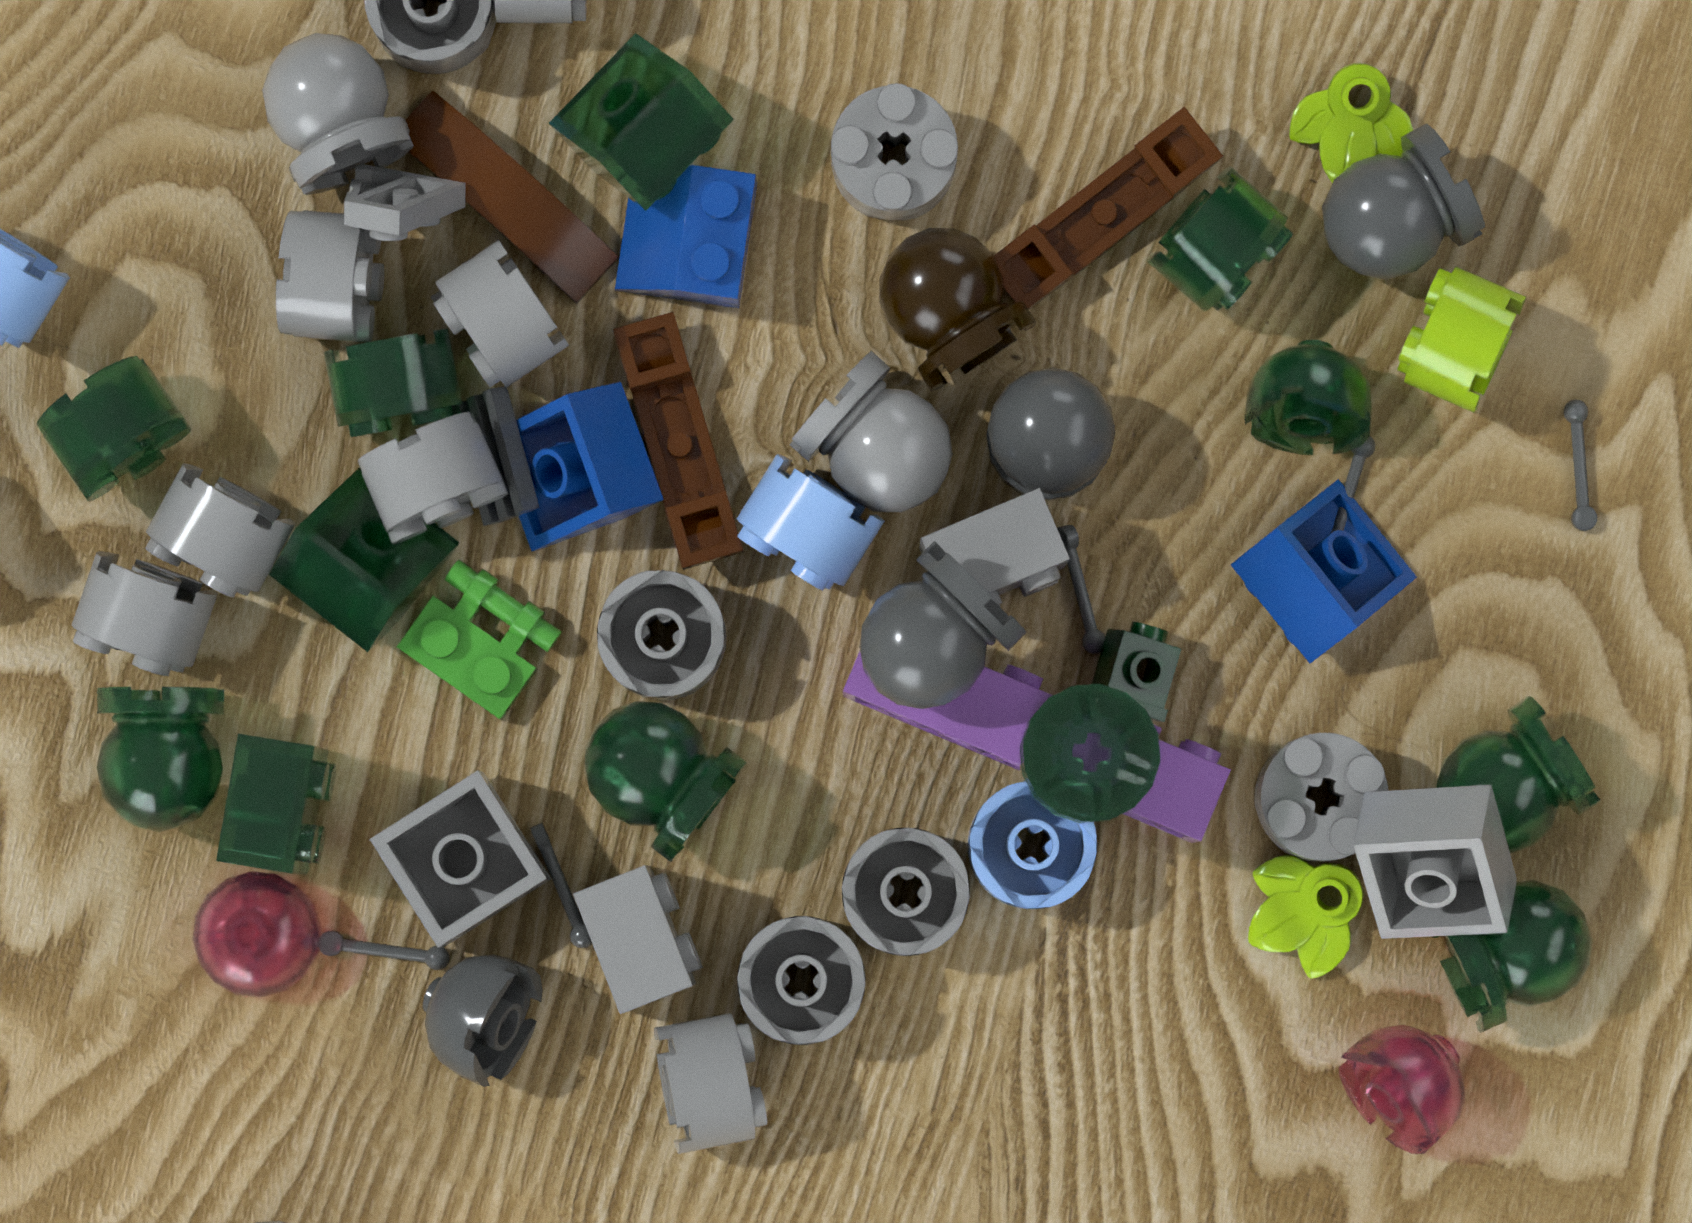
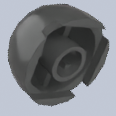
(479, 1016)

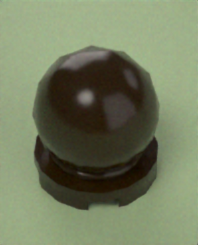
(946, 299)

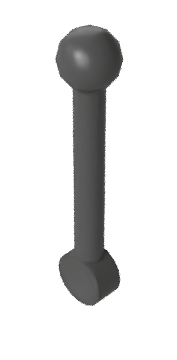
(1360, 455)
(1583, 517)
(1093, 638)
(579, 934)
(333, 943)

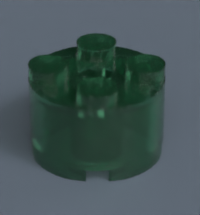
(1220, 241)
(393, 380)
(113, 427)

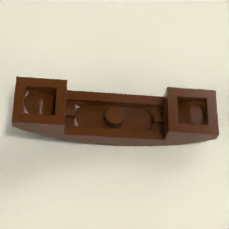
(508, 197)
(1107, 209)
(678, 440)

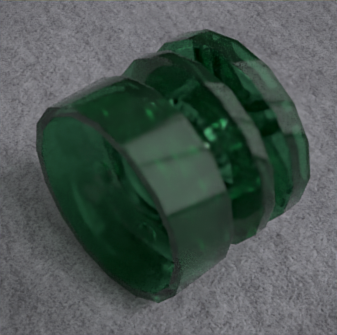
(1058, 778)

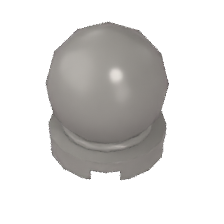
(330, 106)
(880, 442)

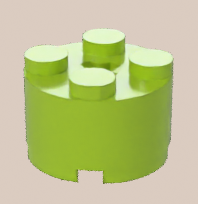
(1462, 337)

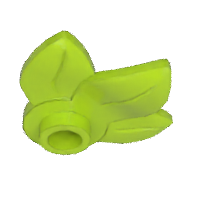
(1348, 131)
(1298, 918)

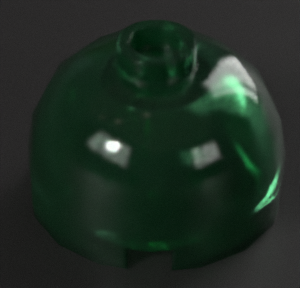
(1309, 398)

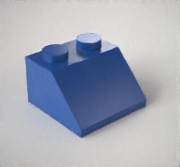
(691, 239)
(584, 465)
(1320, 580)

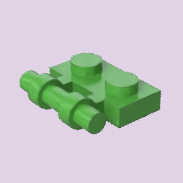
(467, 655)

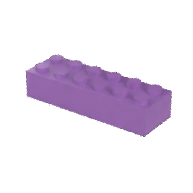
(993, 721)

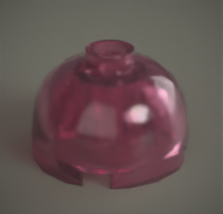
(256, 934)
(1407, 1082)

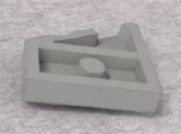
(398, 201)

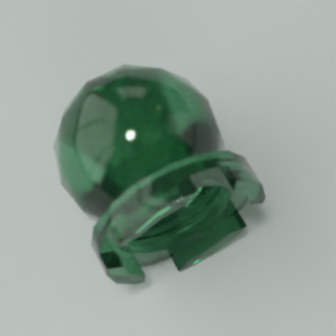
(160, 757)
(655, 771)
(1526, 773)
(1528, 965)

